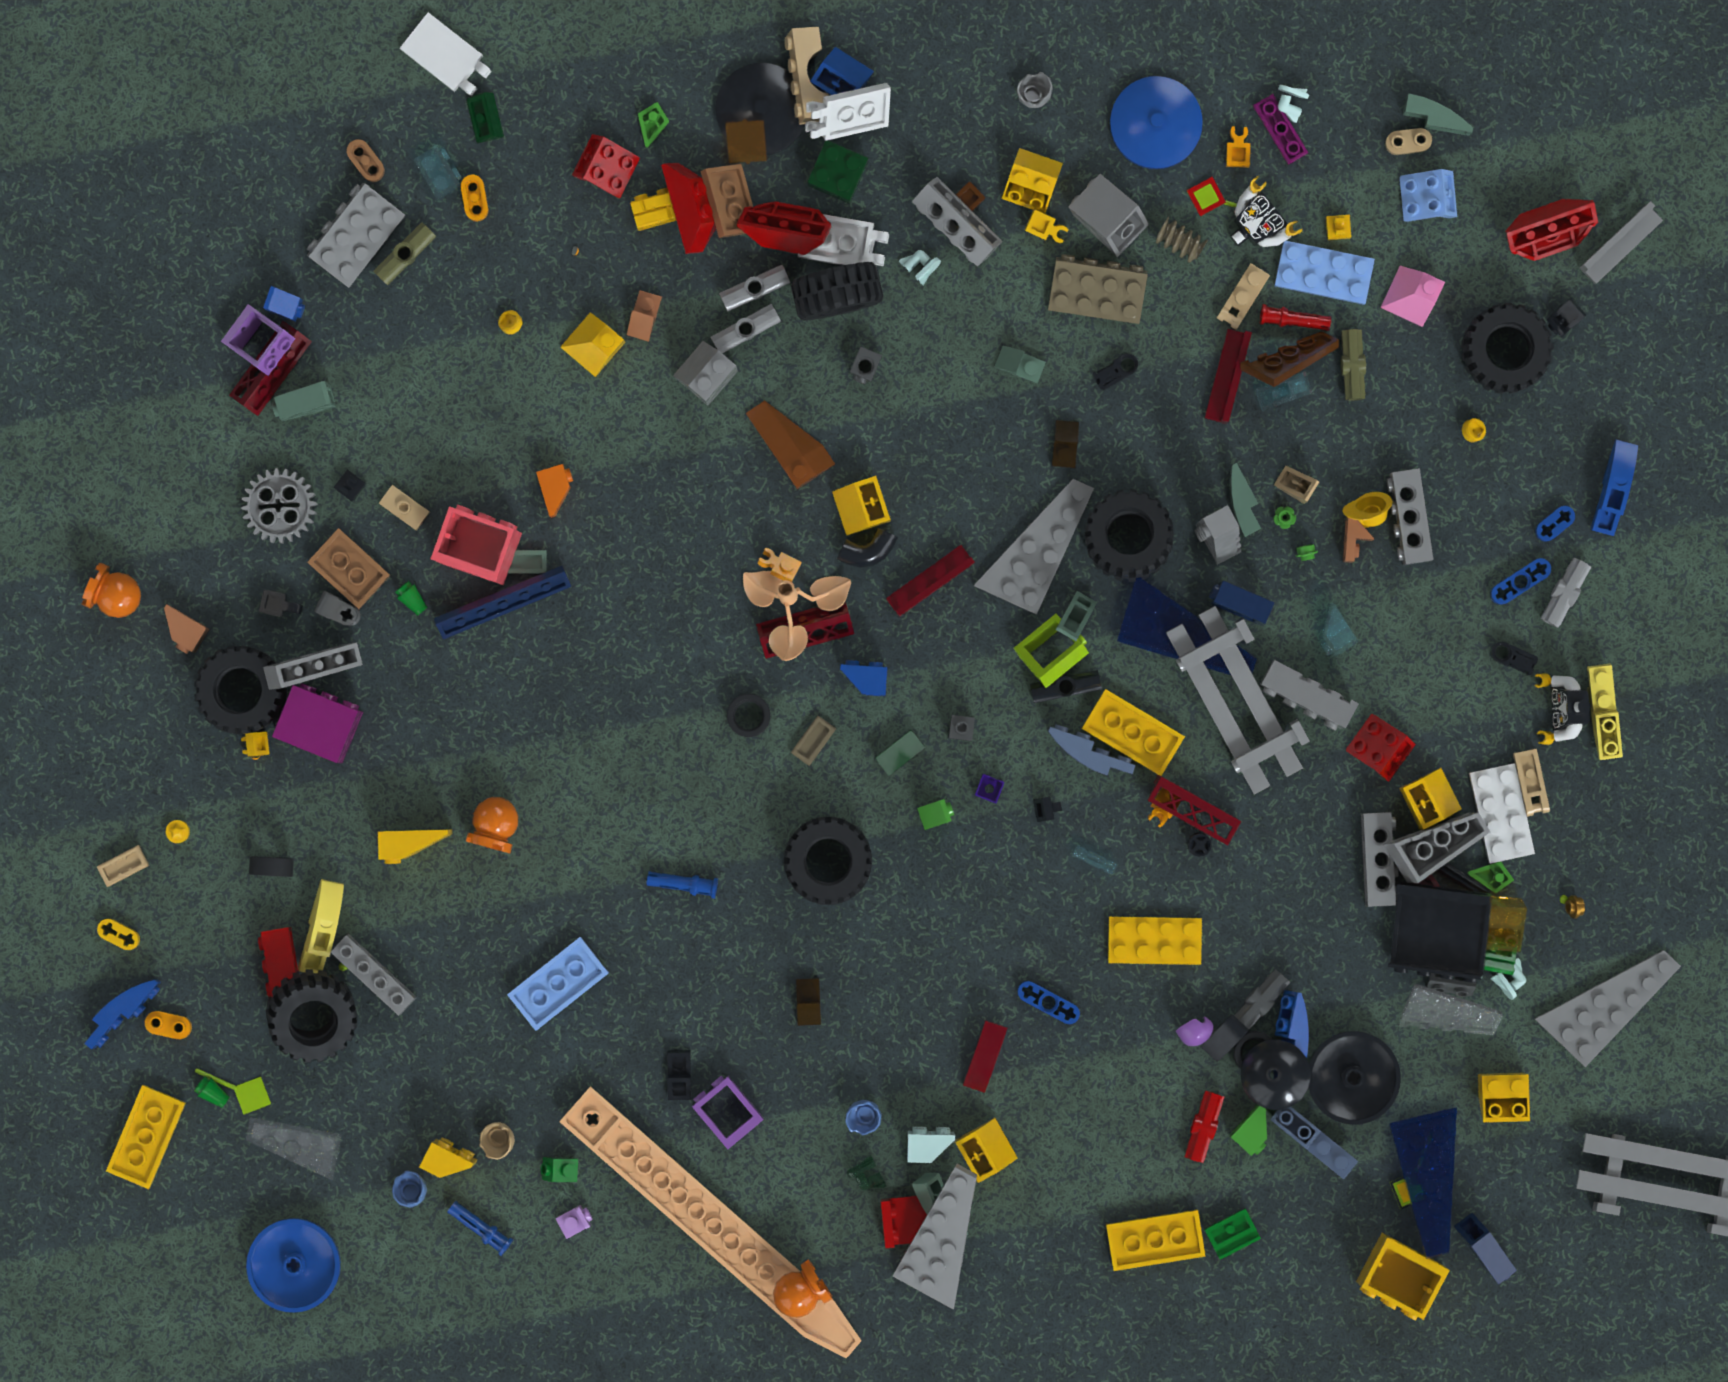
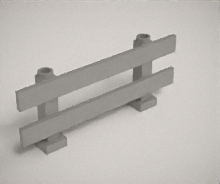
(1225, 642)
(1611, 1185)

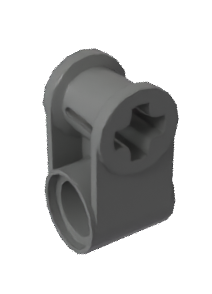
(334, 609)

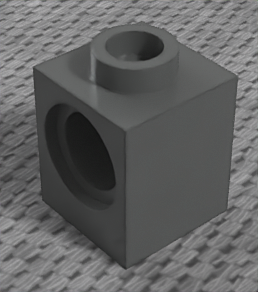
(865, 355)
(961, 728)

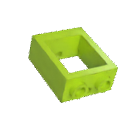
(1061, 663)

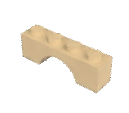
(803, 46)

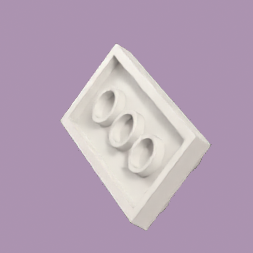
(1503, 811)

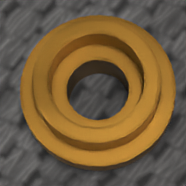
(1575, 906)

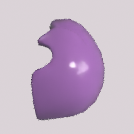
(1195, 1032)

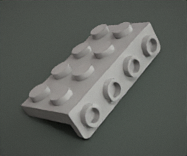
(354, 234)

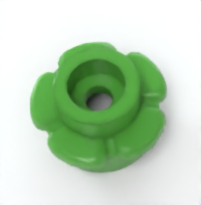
(1284, 523)
(1306, 552)

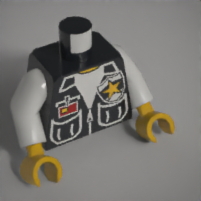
(1260, 220)
(1569, 708)

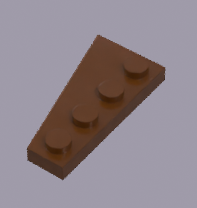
(1290, 359)

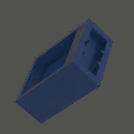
(1241, 602)

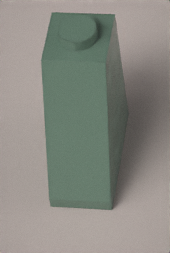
(304, 401)

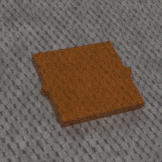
(746, 141)

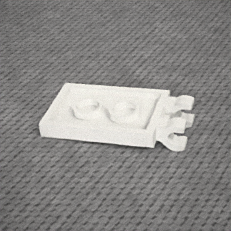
(444, 54)
(850, 112)
(849, 243)

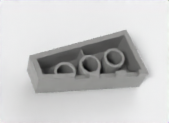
(1220, 534)
(1308, 695)
(1431, 848)

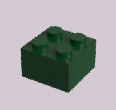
(838, 171)

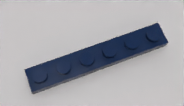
(502, 602)

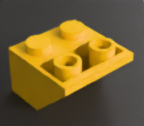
(1032, 180)
(861, 505)
(1430, 799)
(1504, 1097)
(986, 1150)
(445, 1160)

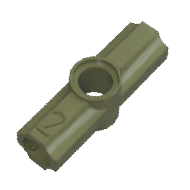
(416, 242)
(1353, 364)

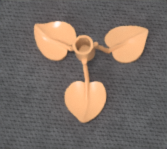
(790, 641)

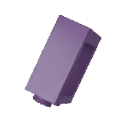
(250, 321)
(741, 1131)

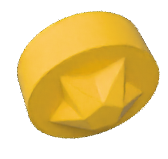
(510, 322)
(1473, 430)
(177, 831)

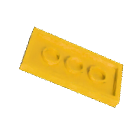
(1133, 732)
(1155, 940)
(145, 1136)
(1155, 1240)

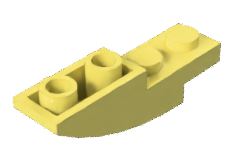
(1603, 712)
(322, 927)

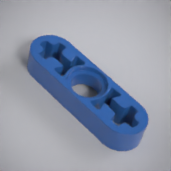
(1538, 577)
(1066, 1005)

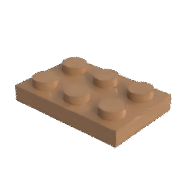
(727, 197)
(348, 568)

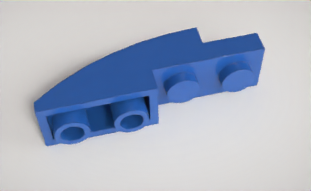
(1616, 487)
(128, 1004)
(1293, 1022)

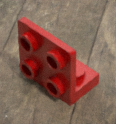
(606, 165)
(1380, 746)
(901, 1219)

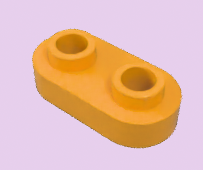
(474, 198)
(167, 1024)

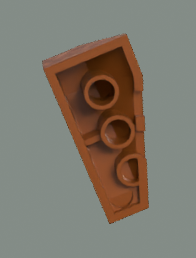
(793, 448)

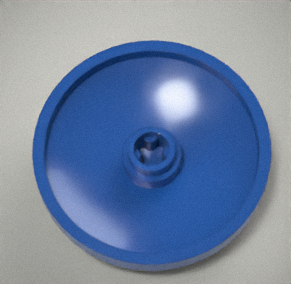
(1156, 122)
(293, 1265)

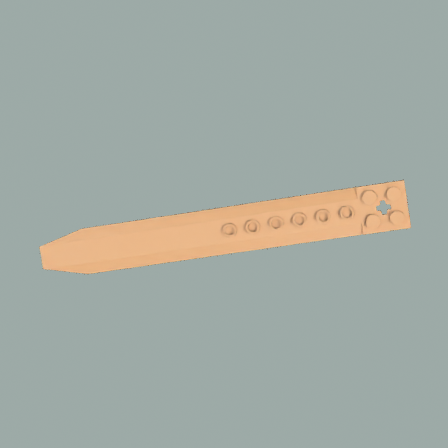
(700, 1215)

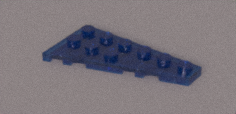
(1153, 614)
(1427, 1164)

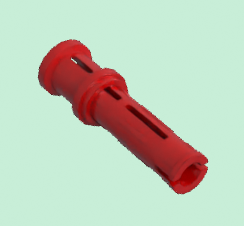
(1284, 317)

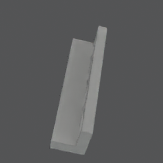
(1621, 243)

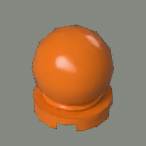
(113, 593)
(494, 823)
(798, 1292)

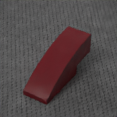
(985, 1056)

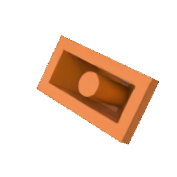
(554, 486)

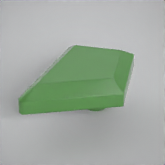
(652, 123)
(1492, 876)

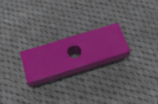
(1288, 141)

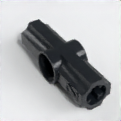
(1081, 683)

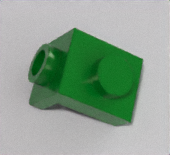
(559, 1169)

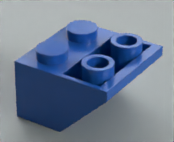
(840, 74)
(867, 679)

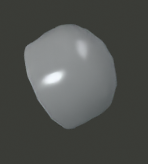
(1034, 90)

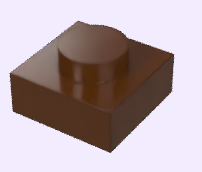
(970, 196)

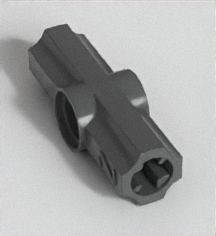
(1262, 999)

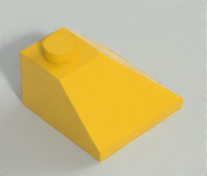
(593, 344)

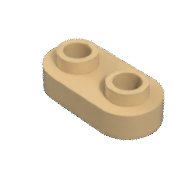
(1409, 141)

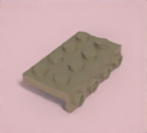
(1098, 289)

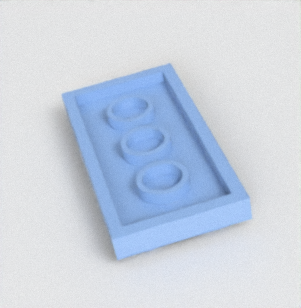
(1324, 272)
(558, 983)

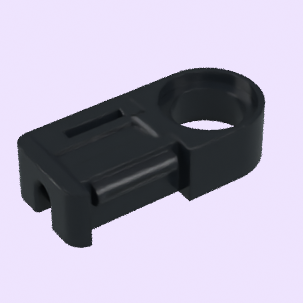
(1114, 373)
(1516, 658)

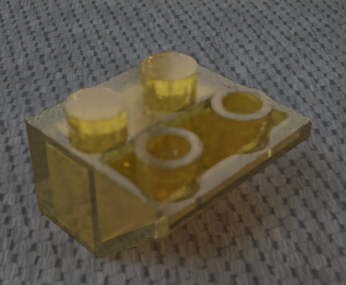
(1506, 924)

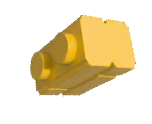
(653, 210)

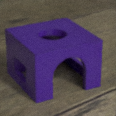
(997, 784)

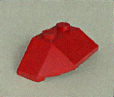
(690, 206)
(785, 226)
(1551, 228)

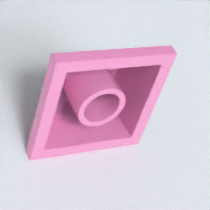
(1412, 295)

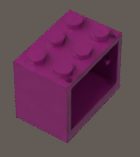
(318, 723)

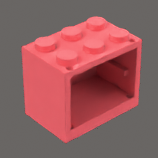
(476, 544)

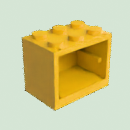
(1402, 1277)

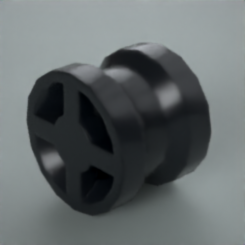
(1201, 847)

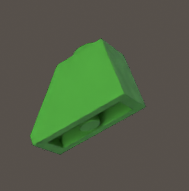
(1252, 1131)

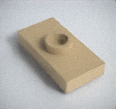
(404, 507)
(123, 866)

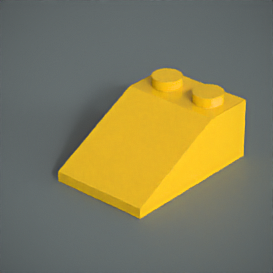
(403, 844)

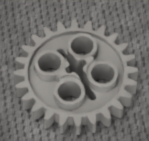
(278, 485)

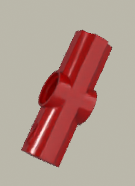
(1204, 1126)

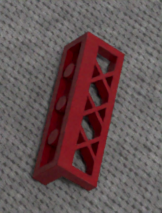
(1227, 376)
(262, 388)
(930, 580)
(811, 620)
(1198, 802)

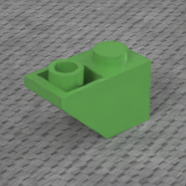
(935, 814)

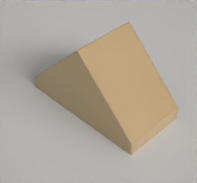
(1296, 484)

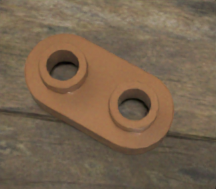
(365, 161)

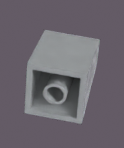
(1109, 214)
(706, 372)

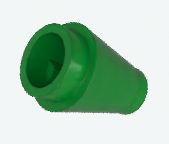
(411, 598)
(211, 1092)

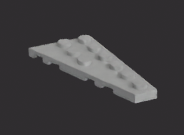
(938, 1248)

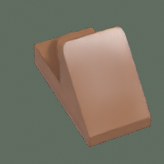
(644, 315)
(1353, 531)

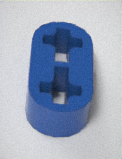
(1551, 519)

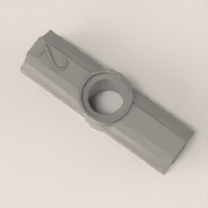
(769, 281)
(759, 321)
(1565, 592)

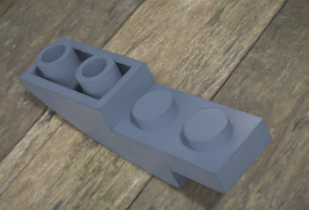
(1080, 749)
(1315, 1141)

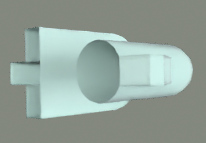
(1290, 110)
(920, 257)
(1509, 987)

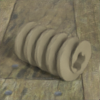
(1180, 240)

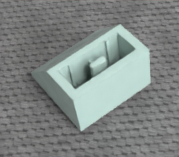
(927, 1145)

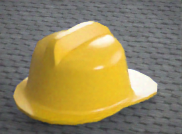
(1369, 509)

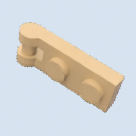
(1243, 295)
(1531, 781)

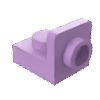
(574, 1221)

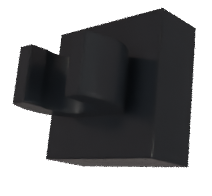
(349, 485)
(1044, 808)

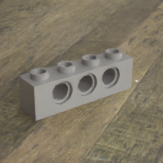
(954, 209)
(1412, 481)
(312, 666)
(1373, 895)
(373, 974)

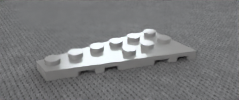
(1032, 560)
(1598, 1014)

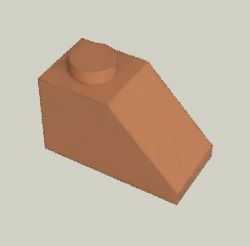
(184, 630)

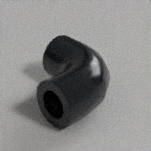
(870, 553)

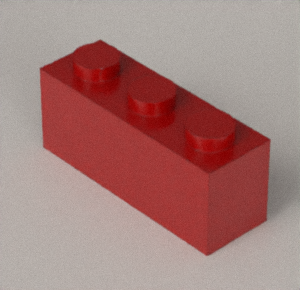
(279, 956)

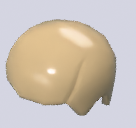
(497, 1140)

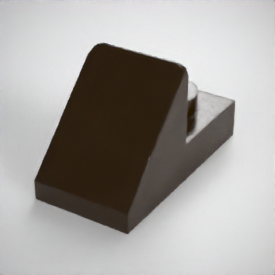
(1065, 444)
(808, 1001)

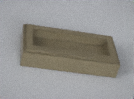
(813, 740)

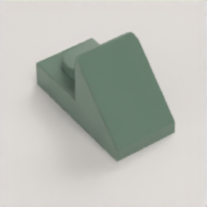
(1020, 364)

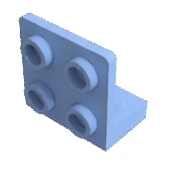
(1428, 195)

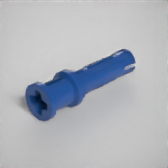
(693, 885)
(489, 1234)

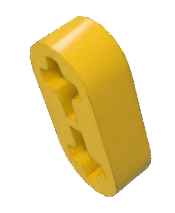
(116, 939)

